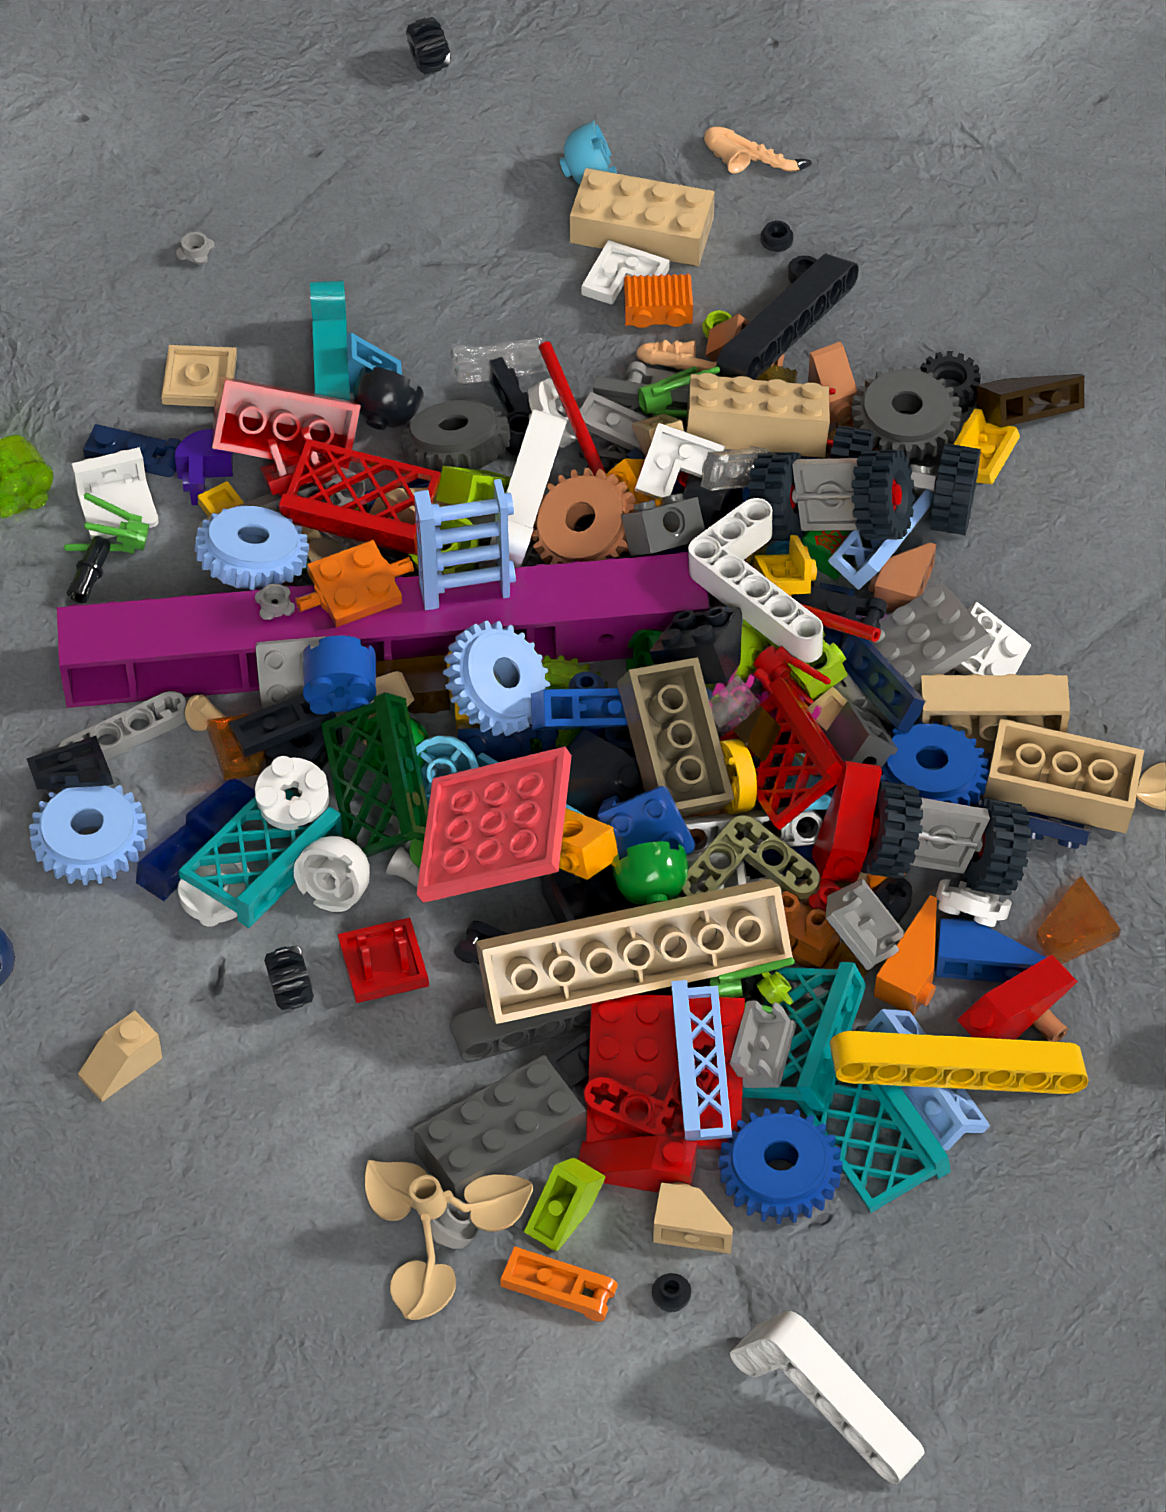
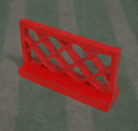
(344, 519)
(812, 742)

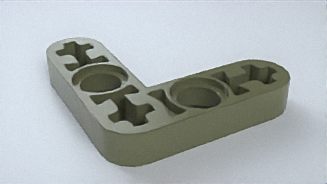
(738, 851)

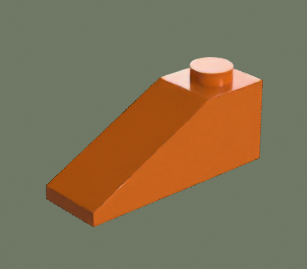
(908, 974)

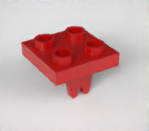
(280, 473)
(383, 960)

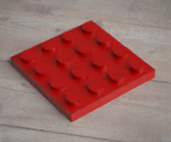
(638, 1048)

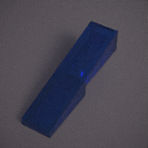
(160, 868)

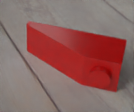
(848, 823)
(1018, 1002)
(642, 1161)

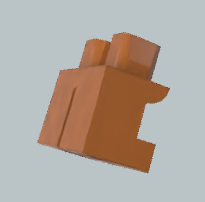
(809, 933)

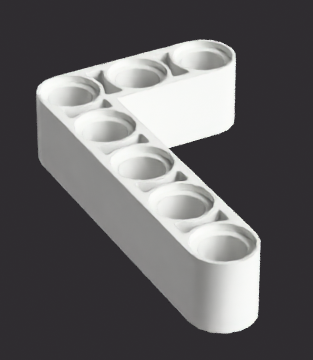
(530, 480)
(720, 568)
(833, 1388)

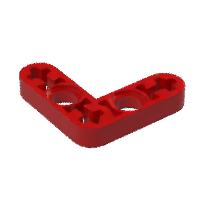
(657, 1110)

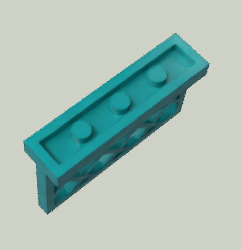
(266, 885)
(837, 1016)
(902, 1118)

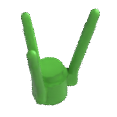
(656, 396)
(130, 533)
(730, 983)

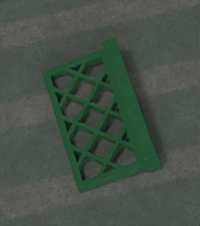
(400, 763)

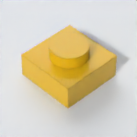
(219, 498)

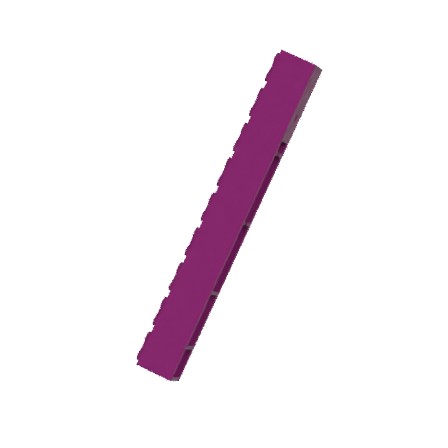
(209, 640)

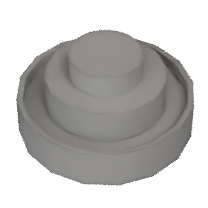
(453, 1228)

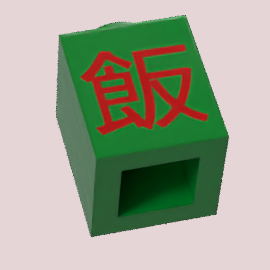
(821, 547)

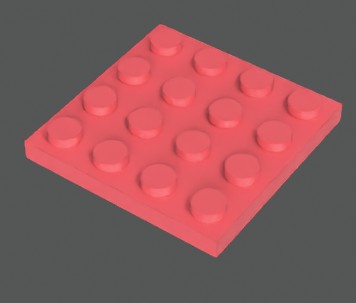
(494, 825)

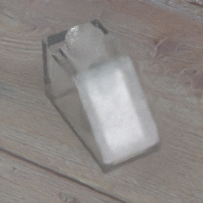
(732, 705)

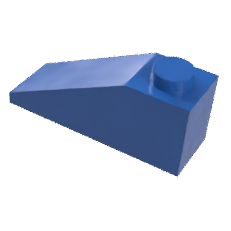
(577, 709)
(980, 953)

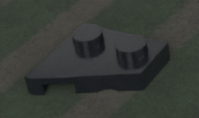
(71, 766)

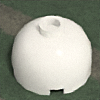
(332, 873)

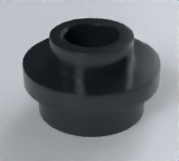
(776, 236)
(667, 1301)

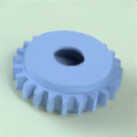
(251, 547)
(475, 659)
(91, 856)

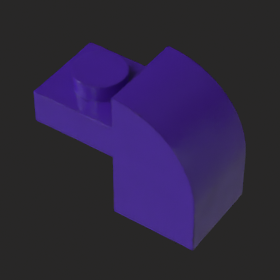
(198, 461)

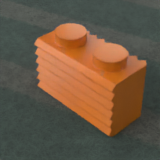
(658, 300)

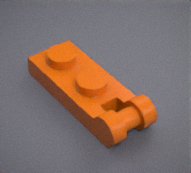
(558, 1283)

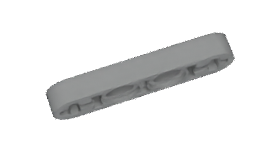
(126, 736)

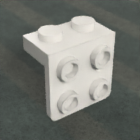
(118, 480)

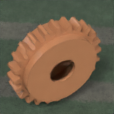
(570, 502)

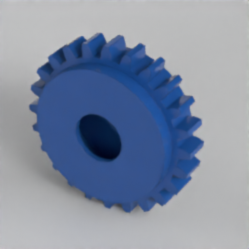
(961, 765)
(775, 1191)

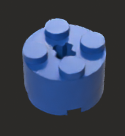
(339, 675)

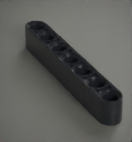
(788, 317)

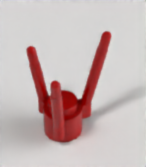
(774, 663)

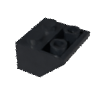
(709, 635)

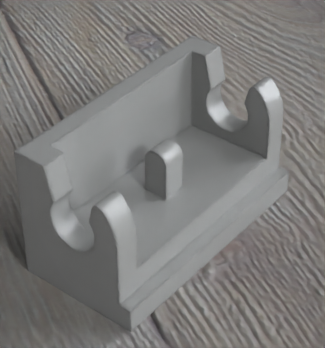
(863, 923)
(762, 1046)

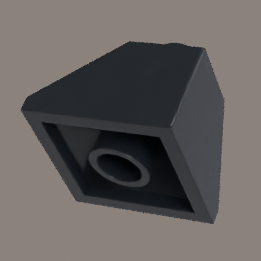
(598, 773)

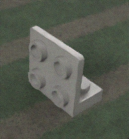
(281, 668)

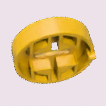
(744, 785)

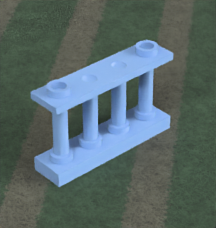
(431, 538)

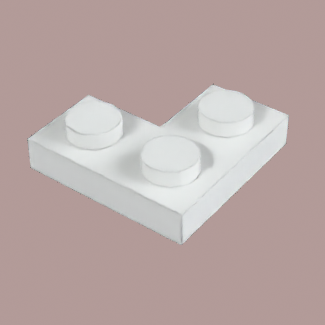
(616, 262)
(669, 453)

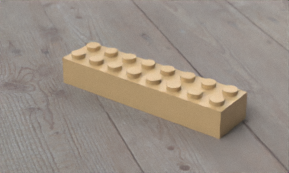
(633, 950)

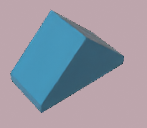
(363, 354)

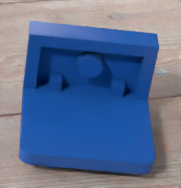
(646, 819)

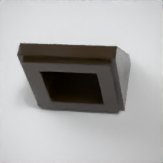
(758, 732)

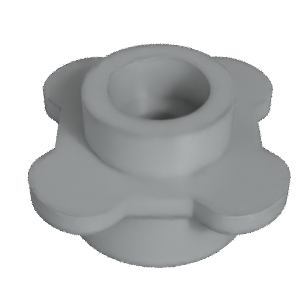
(195, 248)
(274, 594)

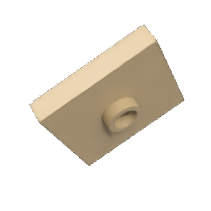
(195, 373)

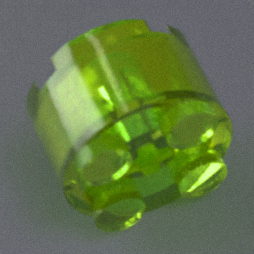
(23, 476)

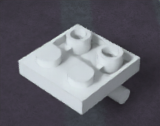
(1000, 657)

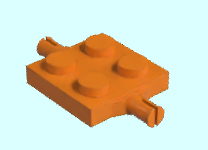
(354, 583)

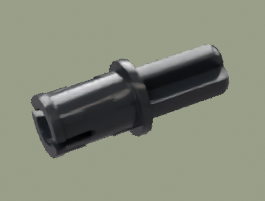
(89, 569)

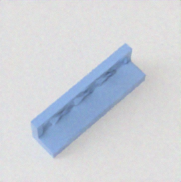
(880, 551)
(686, 1055)
(939, 1107)

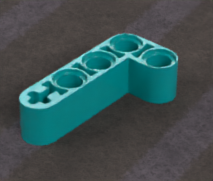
(330, 339)

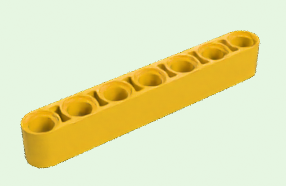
(958, 1062)

